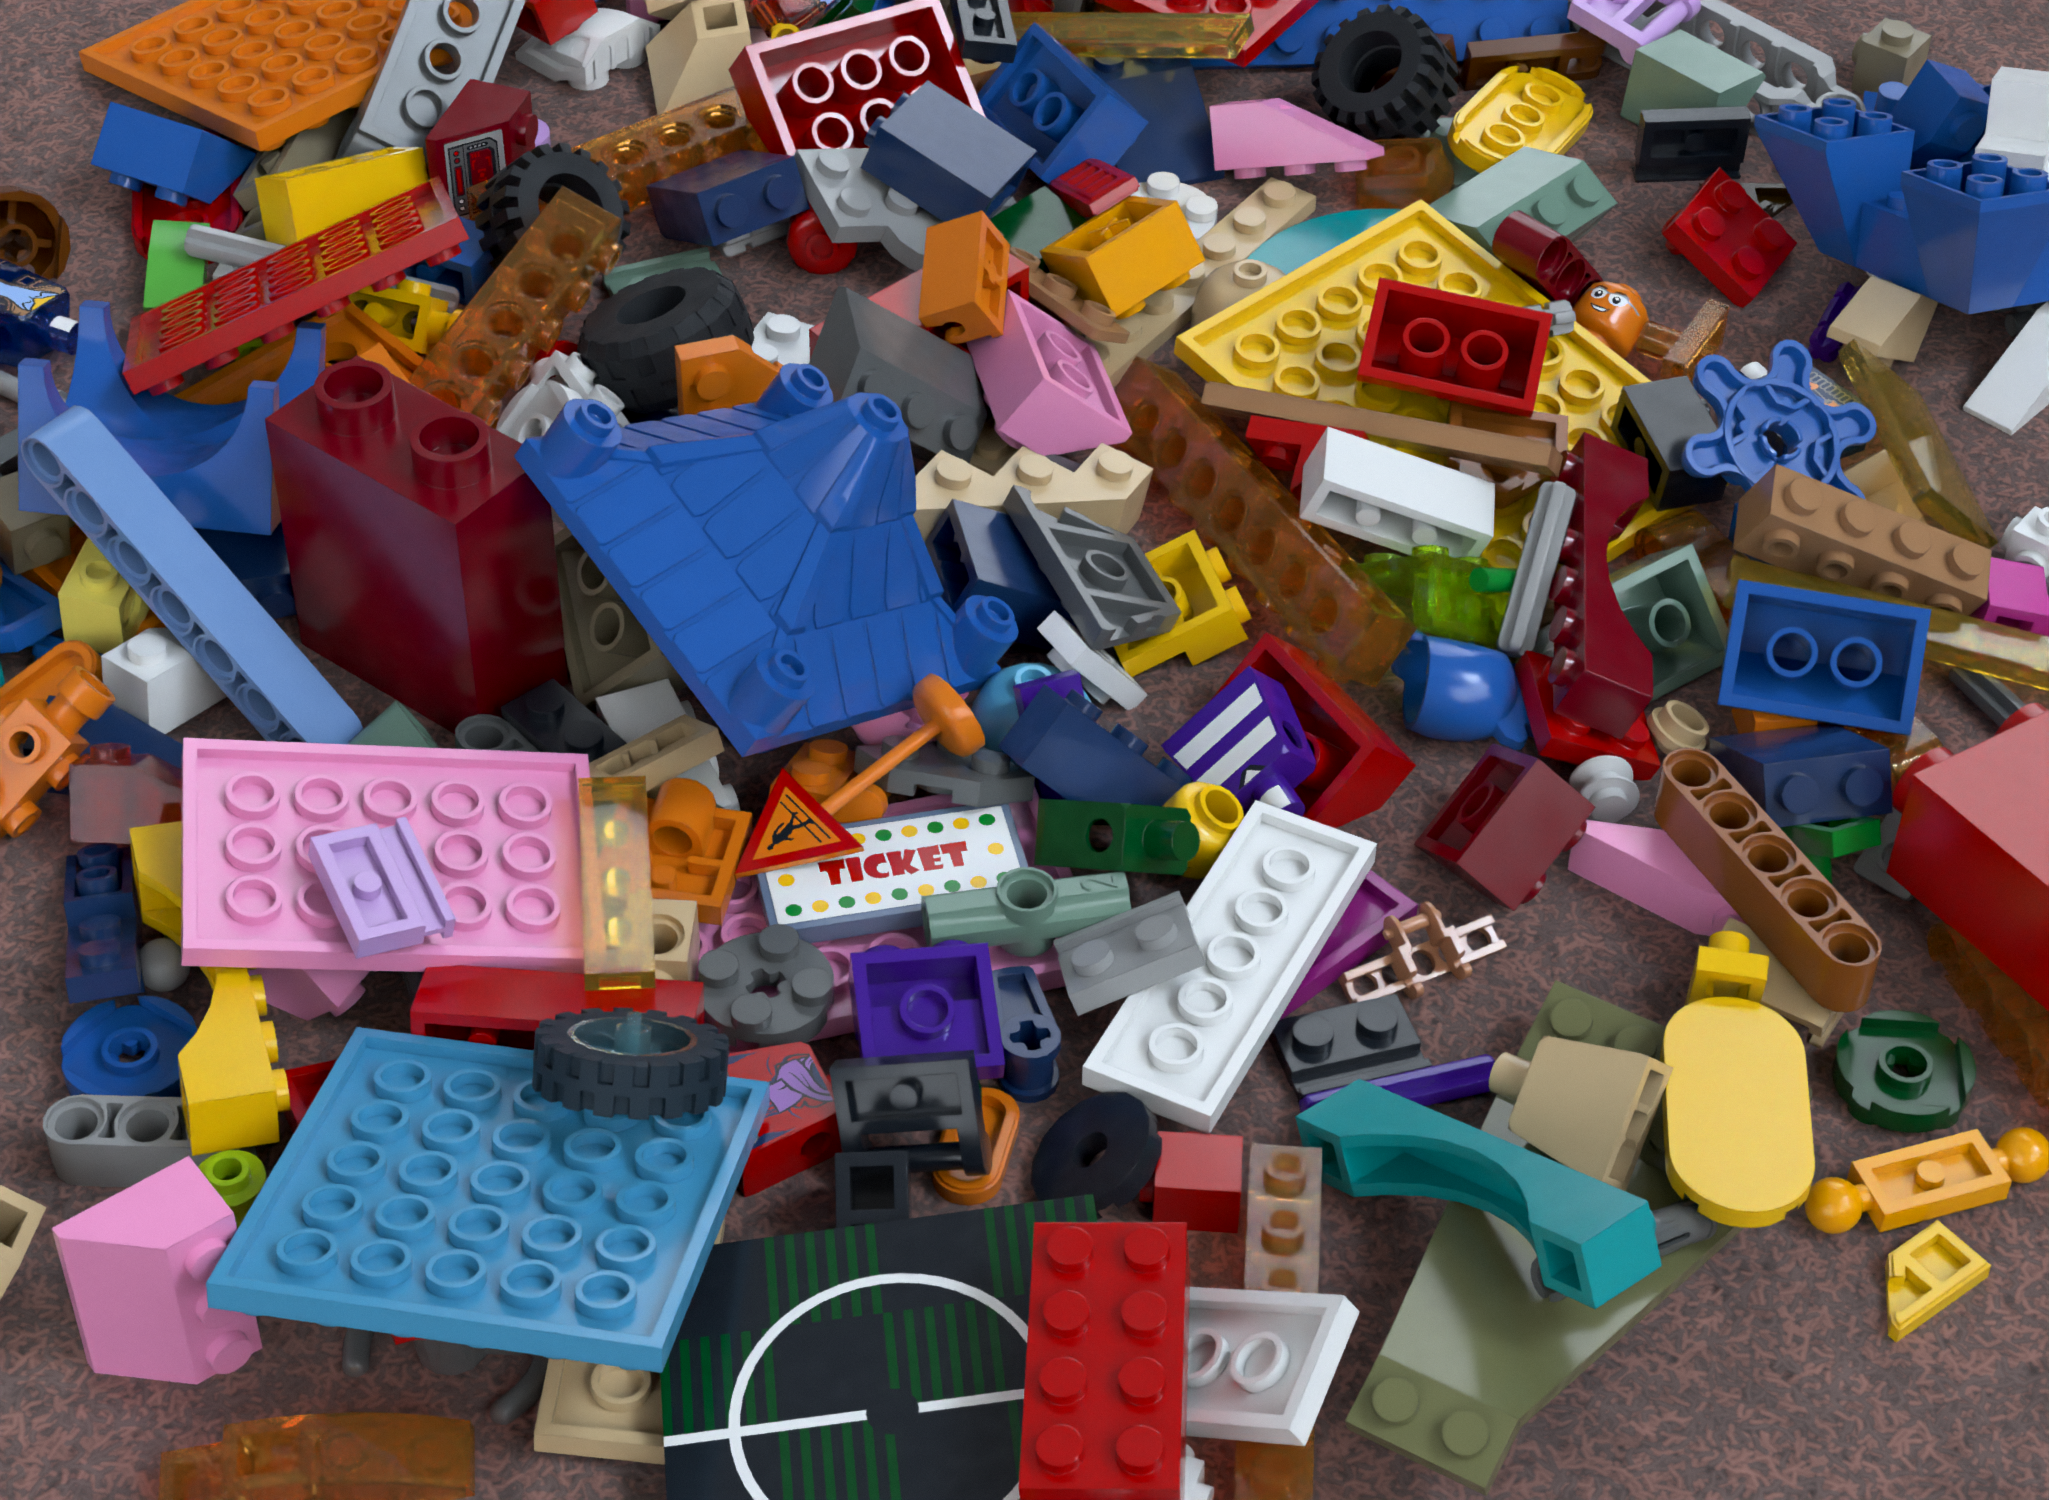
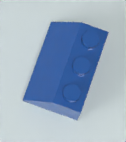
(1823, 657)

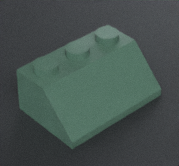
(1537, 182)

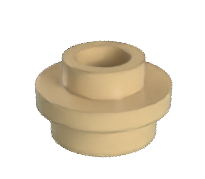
(1677, 727)

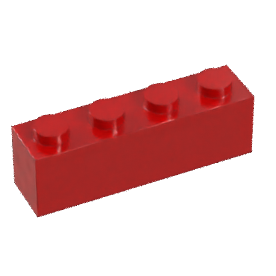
(509, 1003)

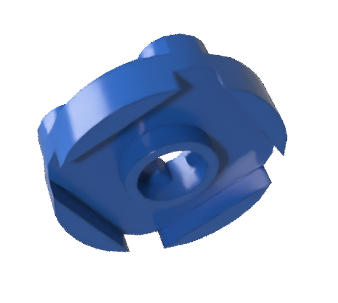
(105, 1032)

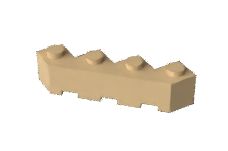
(1104, 488)

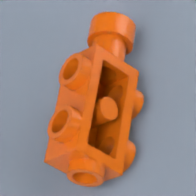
(55, 745)

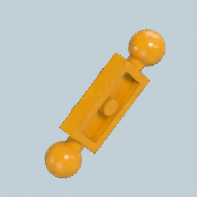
(1928, 1180)

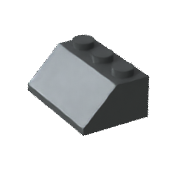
(925, 376)

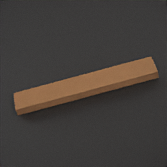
(1389, 428)

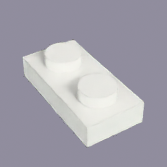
(1099, 670)

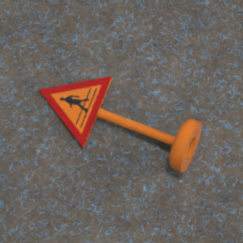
(802, 831)

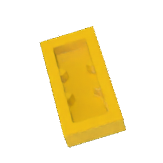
(1728, 969)

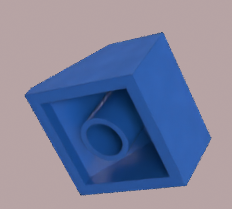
(167, 155)

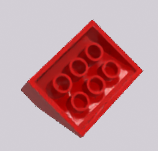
(839, 77)

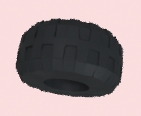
(635, 332)

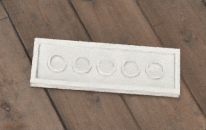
(1259, 931)

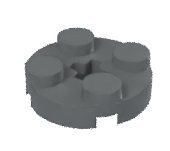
(767, 959)

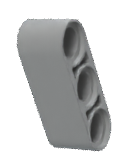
(117, 1138)

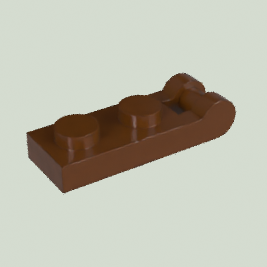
(1569, 54)

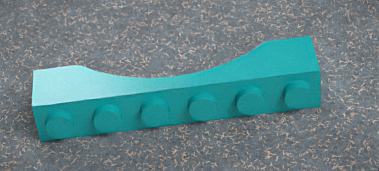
(1584, 1231)

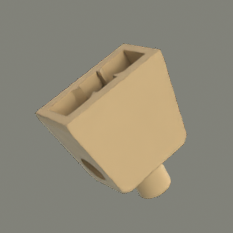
(1583, 1104)

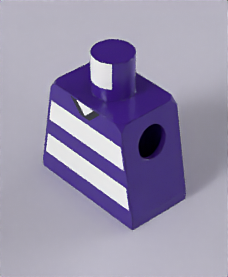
(1247, 744)

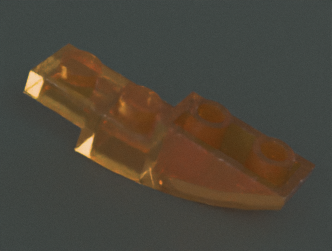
(328, 1459)

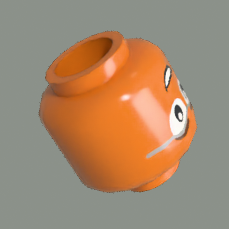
(1612, 315)

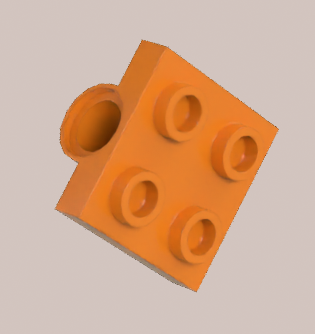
(695, 847)

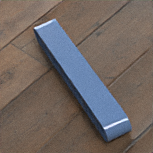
(185, 582)

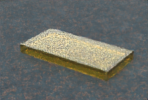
(1916, 446)

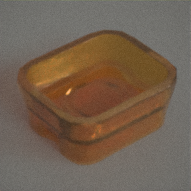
(1404, 175)

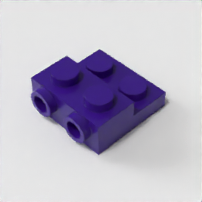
(927, 1002)

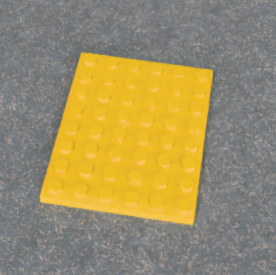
(1311, 328)

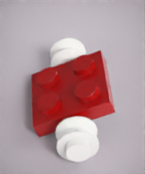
(1604, 761)

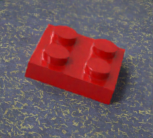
(1729, 238)

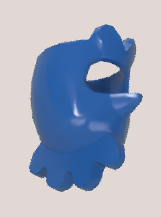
(1464, 695)

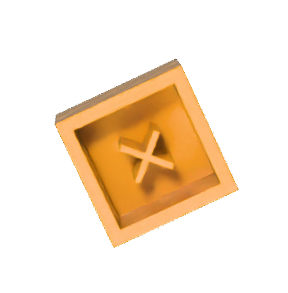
(1127, 254)

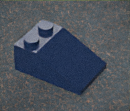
(1178, 126)

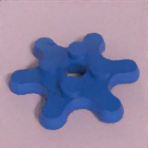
(1775, 403)

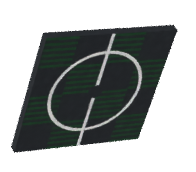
(858, 1361)

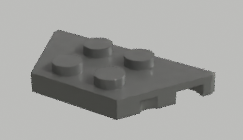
(1095, 573)

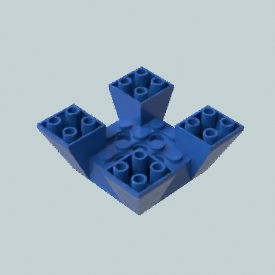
(1950, 231)

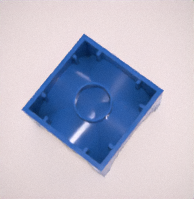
(201, 456)

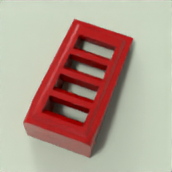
(1093, 187)

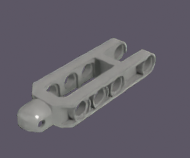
(1779, 50)

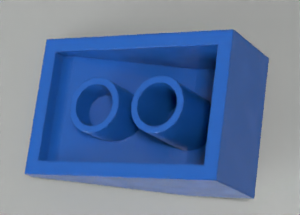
(1058, 107)

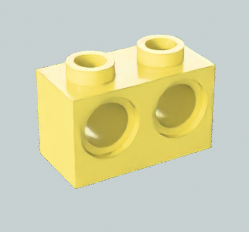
(99, 603)

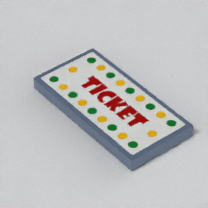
(899, 864)

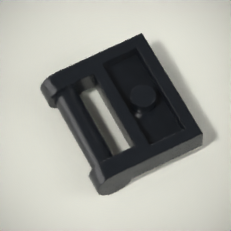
(913, 1096)

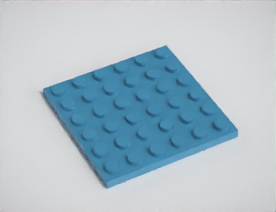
(482, 1216)

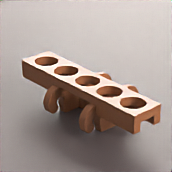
(1450, 940)

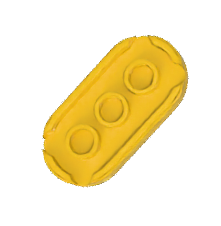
(1519, 111)
(1737, 1112)

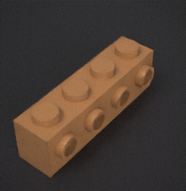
(1858, 543)

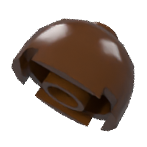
(32, 232)

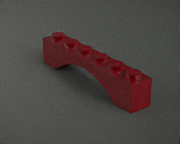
(1598, 662)

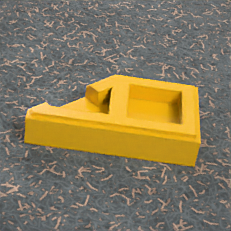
(1928, 1276)

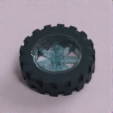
(630, 1063)

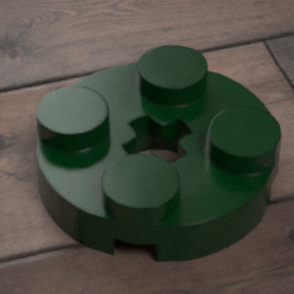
(1903, 1104)

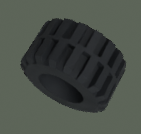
(1364, 53)
(514, 192)

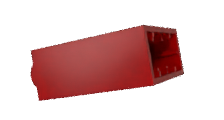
(1979, 844)

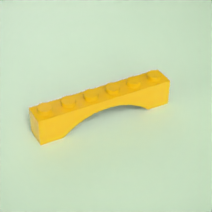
(225, 1068)

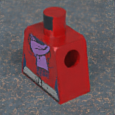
(801, 1114)

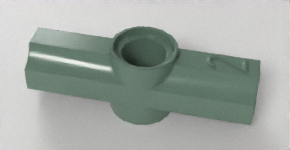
(1024, 910)

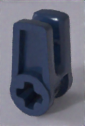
(1027, 1034)

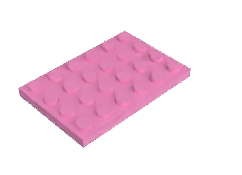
(488, 821)

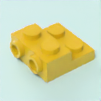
(1209, 613)

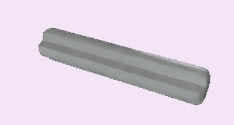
(1536, 569)

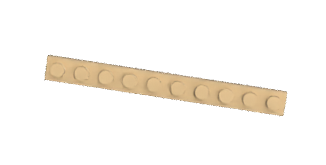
(1255, 220)

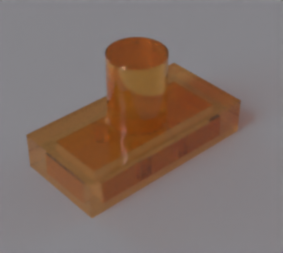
(1685, 349)

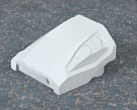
(585, 56)

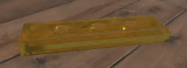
(616, 884)

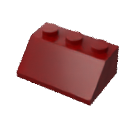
(1455, 347)
(1354, 756)

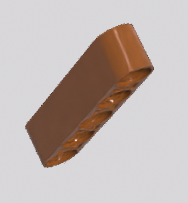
(1767, 880)

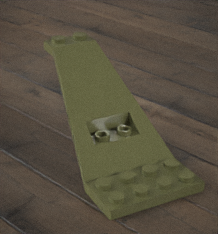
(1473, 1336)

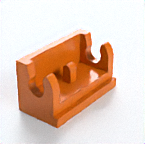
(965, 278)

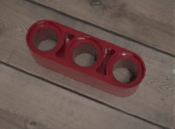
(1543, 258)

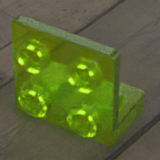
(1441, 593)

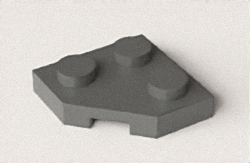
(974, 780)

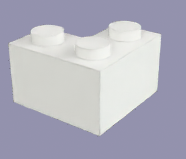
(2018, 118)

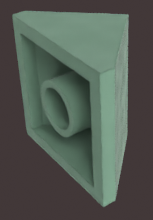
(1686, 74)

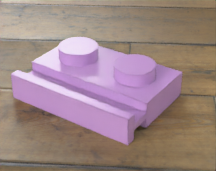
(381, 887)

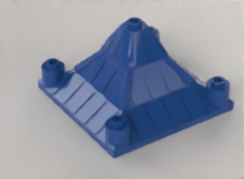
(771, 554)

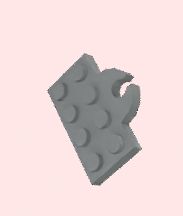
(863, 208)

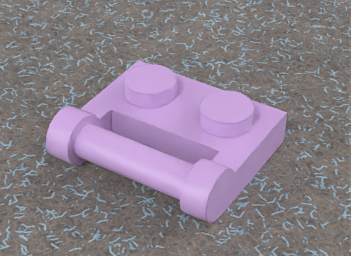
(1612, 21)

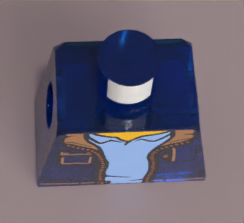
(33, 316)

